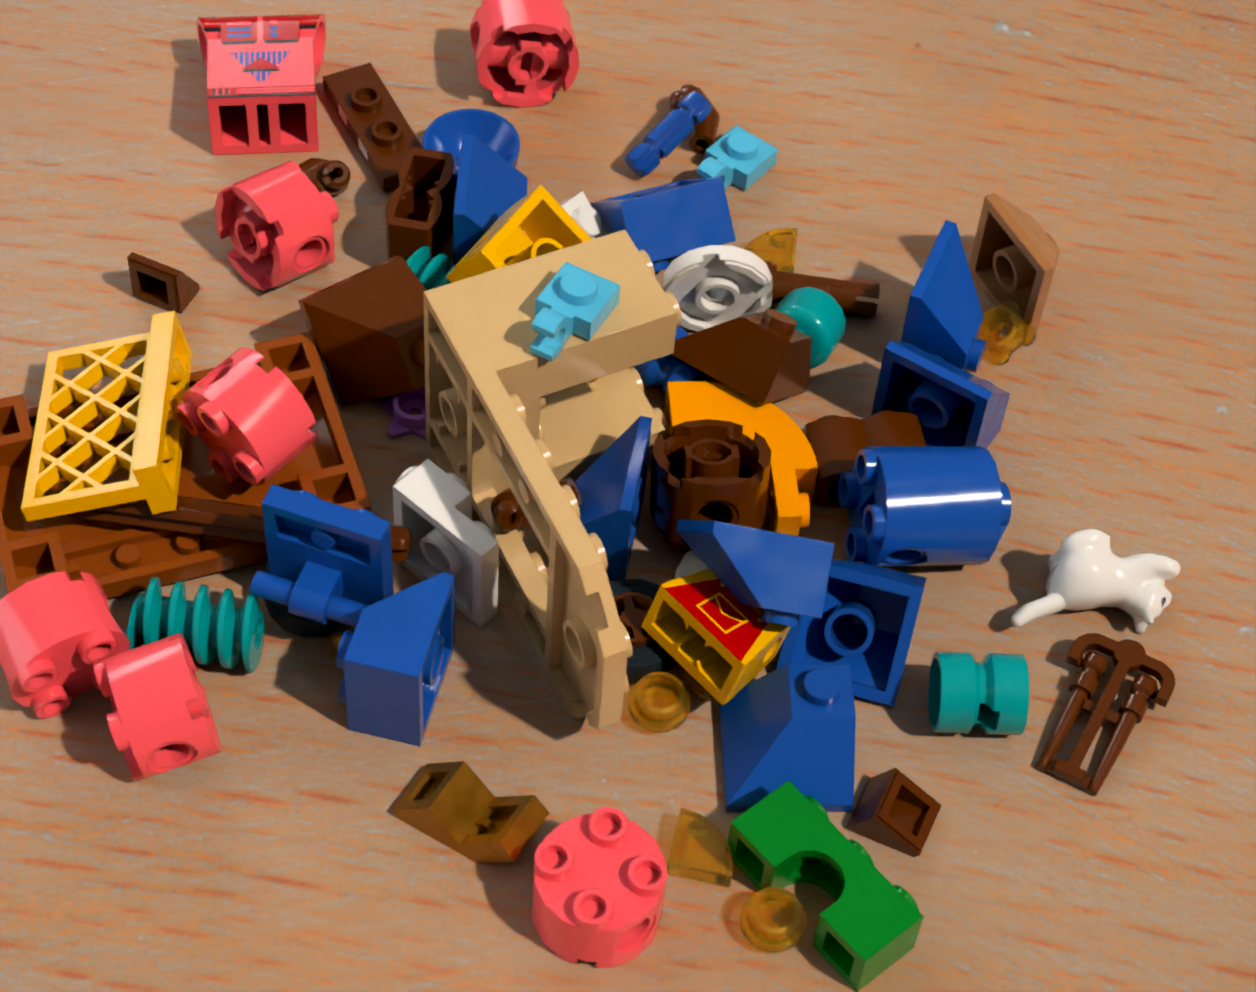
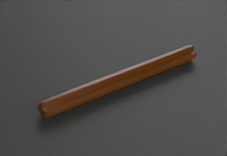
(210, 519)

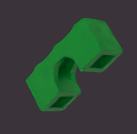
(792, 842)

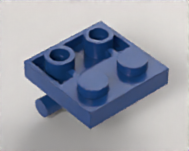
(323, 557)

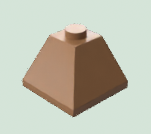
(1013, 258)

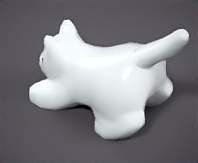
(1092, 576)

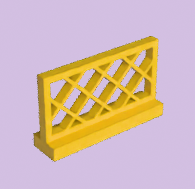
(149, 454)

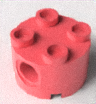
(524, 50)
(277, 226)
(247, 418)
(52, 637)
(157, 707)
(598, 889)

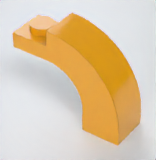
(792, 457)

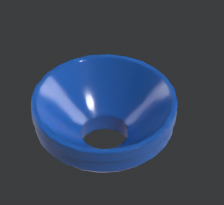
(493, 130)

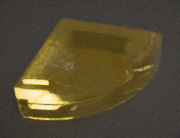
(776, 246)
(700, 851)

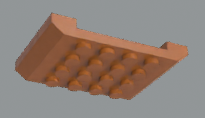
(129, 556)

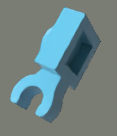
(738, 158)
(570, 305)

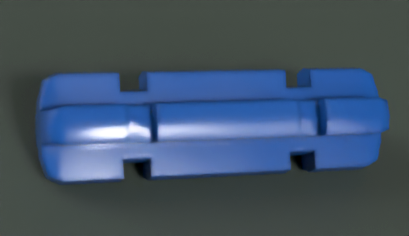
(668, 134)

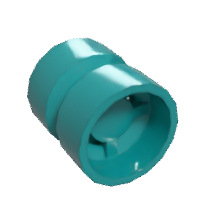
(978, 693)

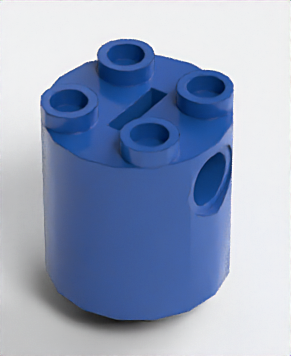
(923, 506)

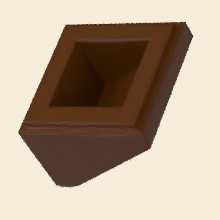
(161, 283)
(894, 813)

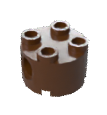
(709, 476)

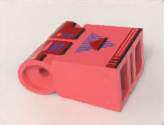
(262, 81)

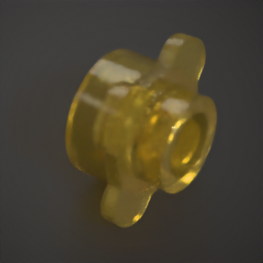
(1019, 333)

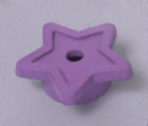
(400, 410)

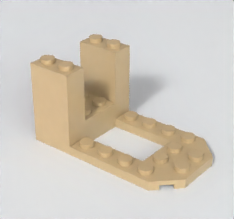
(531, 422)

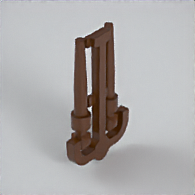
(1128, 658)

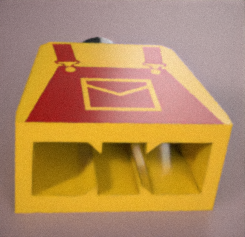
(712, 633)

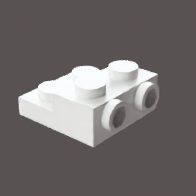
(446, 539)

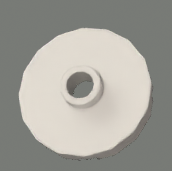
(718, 285)

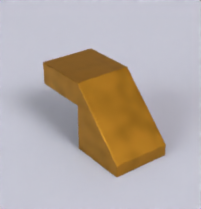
(462, 813)

